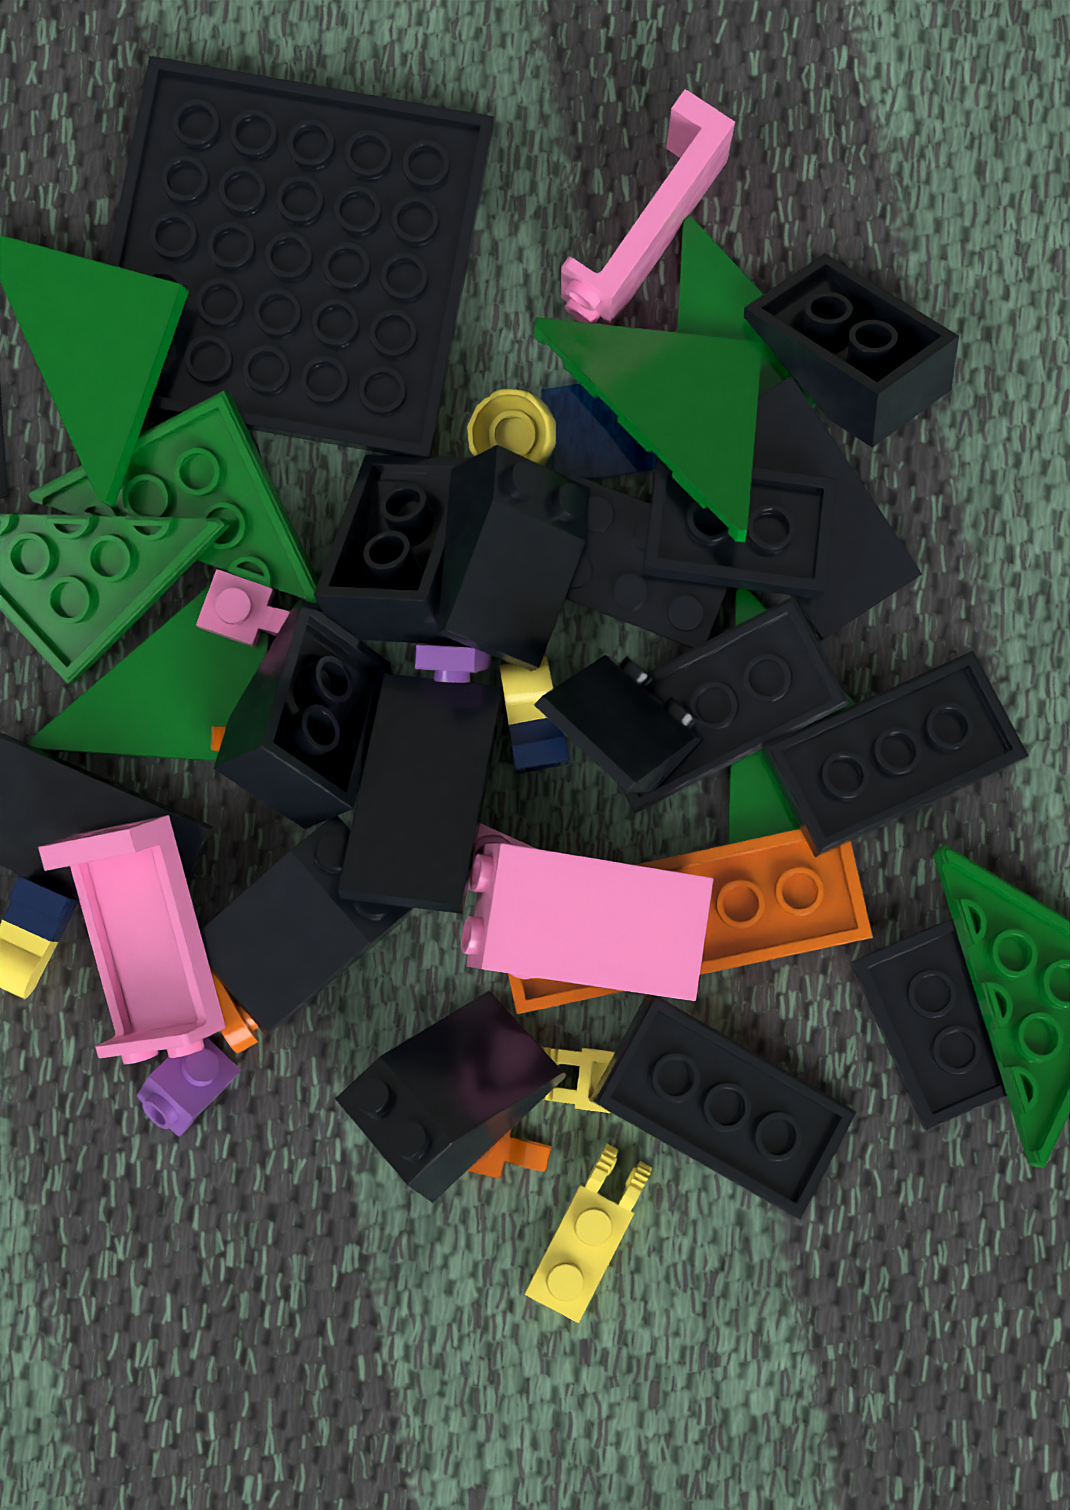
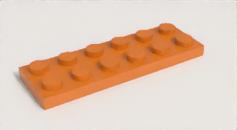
(763, 906)

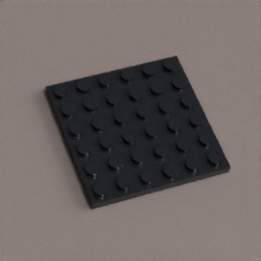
(313, 248)

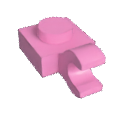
(240, 609)

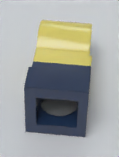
(534, 738)
(31, 933)

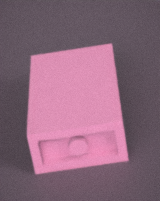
(703, 143)
(587, 921)
(142, 938)

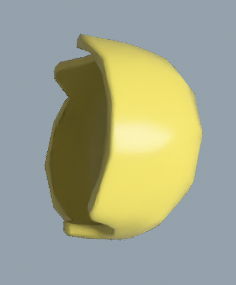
(514, 422)

